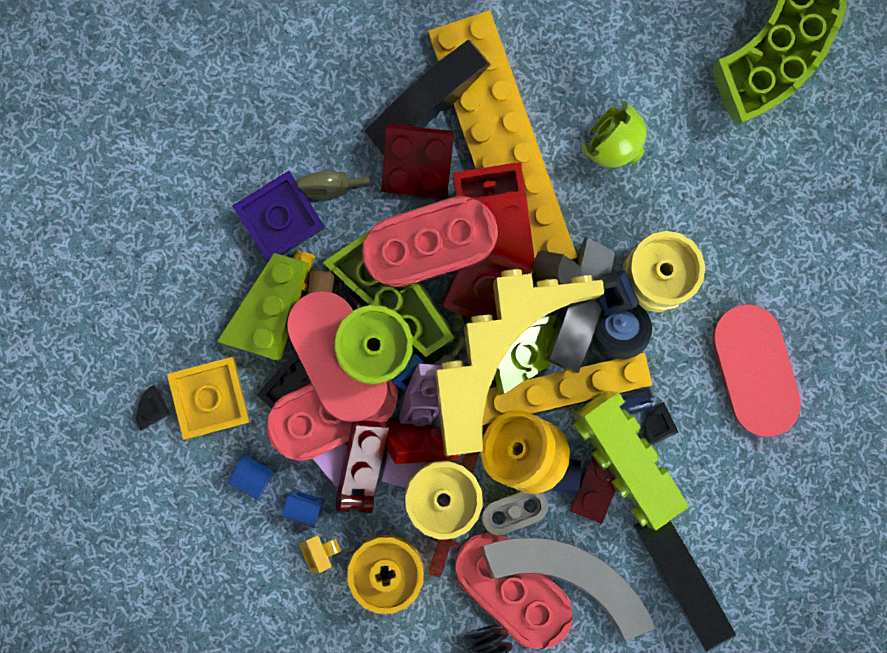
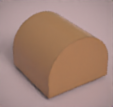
(323, 281)

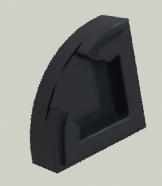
(151, 408)
(659, 425)

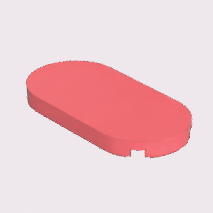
(429, 241)
(312, 333)
(756, 370)
(305, 430)
(518, 602)

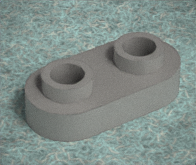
(515, 513)

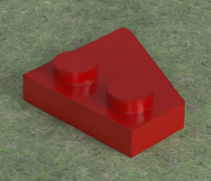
(415, 444)

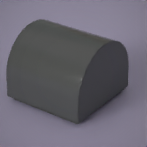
(555, 266)

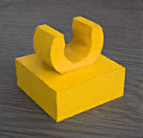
(317, 554)

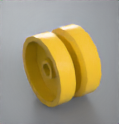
(525, 452)
(384, 594)

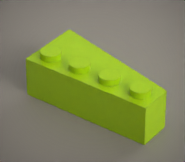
(411, 302)
(629, 460)

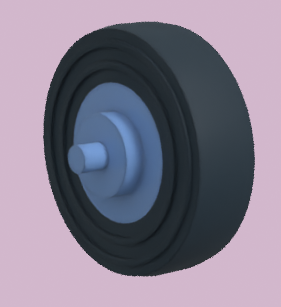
(623, 333)

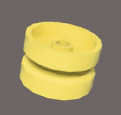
(678, 259)
(454, 517)

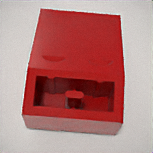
(505, 195)

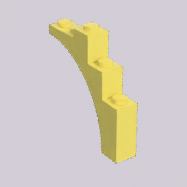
(518, 306)

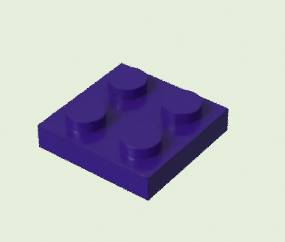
(278, 216)

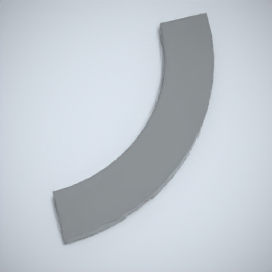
(576, 568)

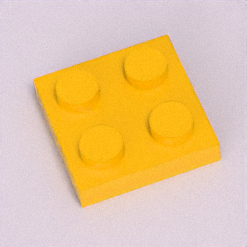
(208, 398)

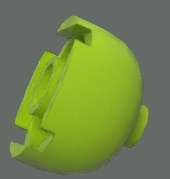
(617, 137)

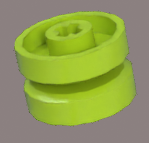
(379, 324)

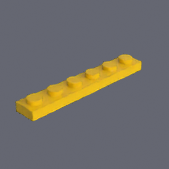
(569, 388)

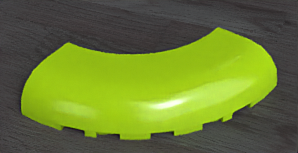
(779, 57)

